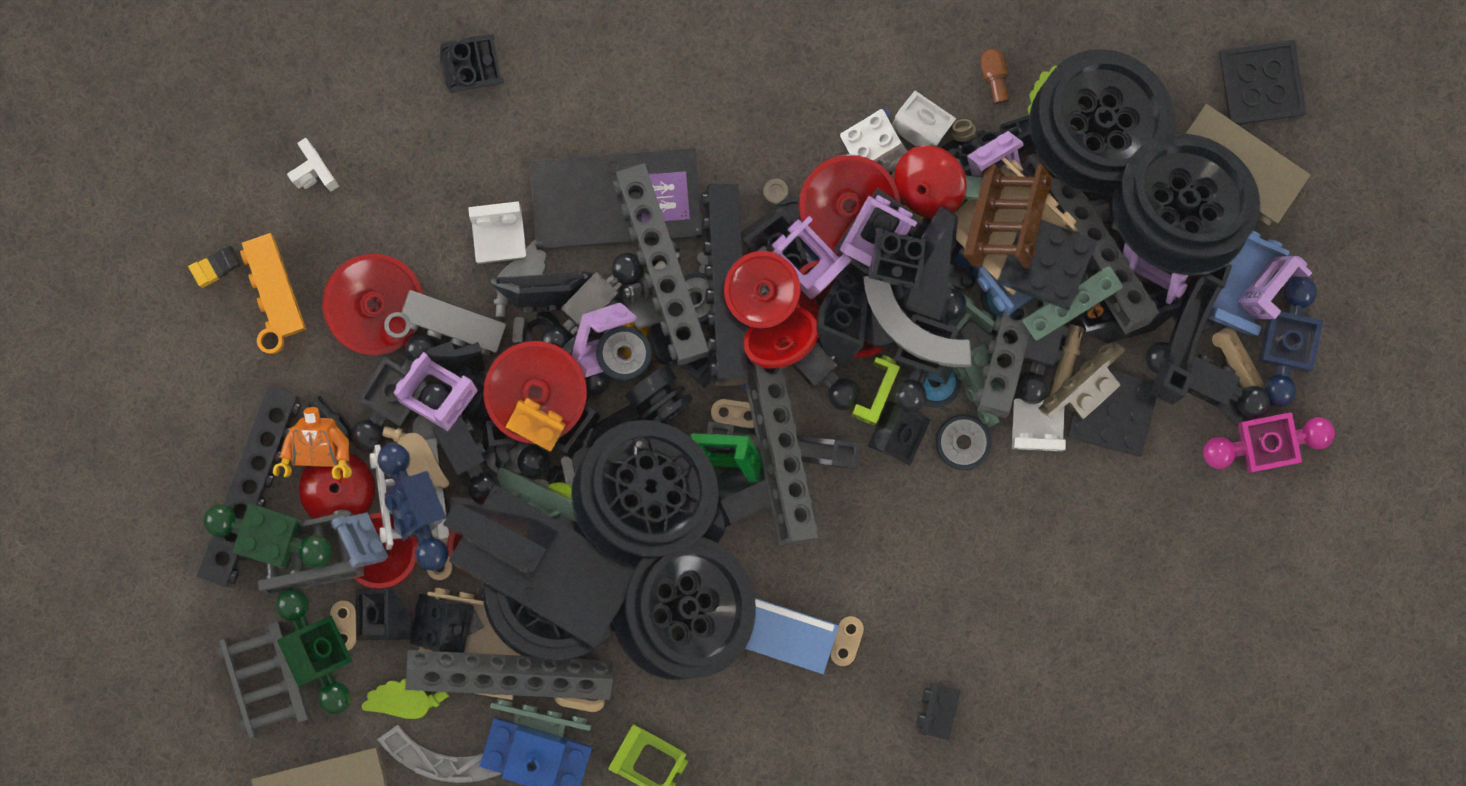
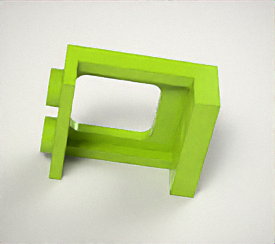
(871, 415)
(631, 749)

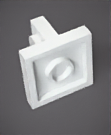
(922, 121)
(306, 173)

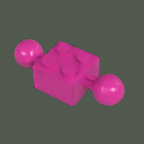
(1269, 442)

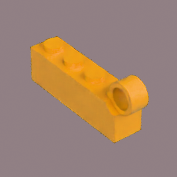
(274, 290)

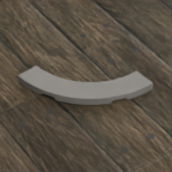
(910, 336)
(430, 763)

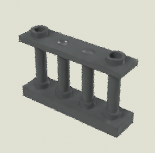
(302, 579)
(298, 707)

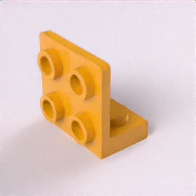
(536, 425)

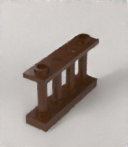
(990, 202)

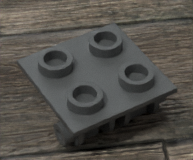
(639, 301)

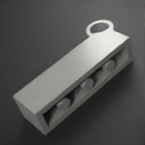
(448, 320)

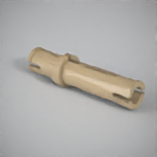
(1068, 357)

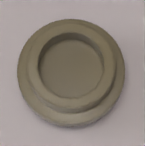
(963, 130)

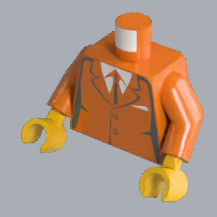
(315, 443)

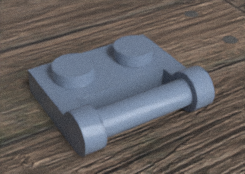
(360, 540)

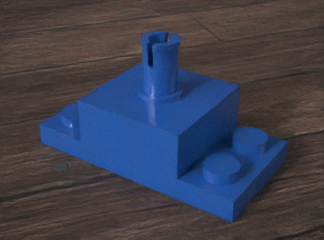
(534, 755)

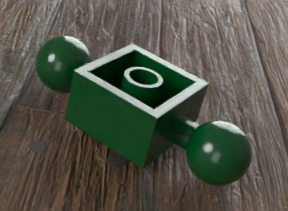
(267, 536)
(314, 651)

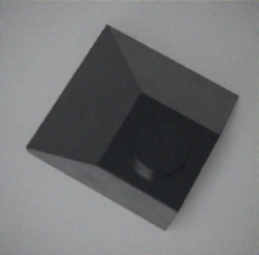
(381, 616)

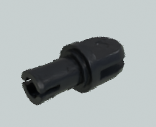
(326, 412)

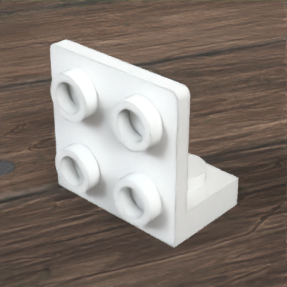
(875, 140)
(498, 232)
(1035, 430)

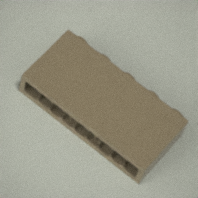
(1274, 174)
(354, 769)

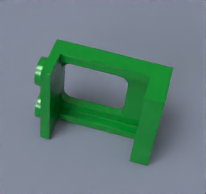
(745, 457)

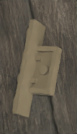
(1088, 386)

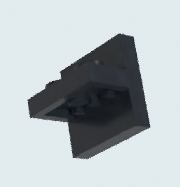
(899, 433)

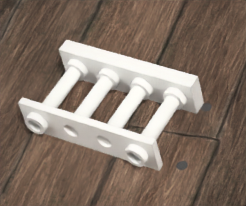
(386, 533)

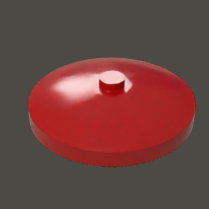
(838, 191)
(362, 297)
(538, 373)

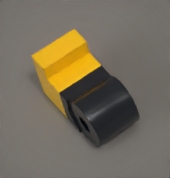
(215, 266)

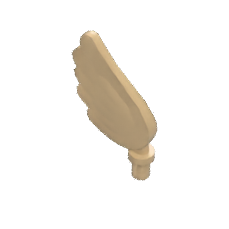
(420, 454)

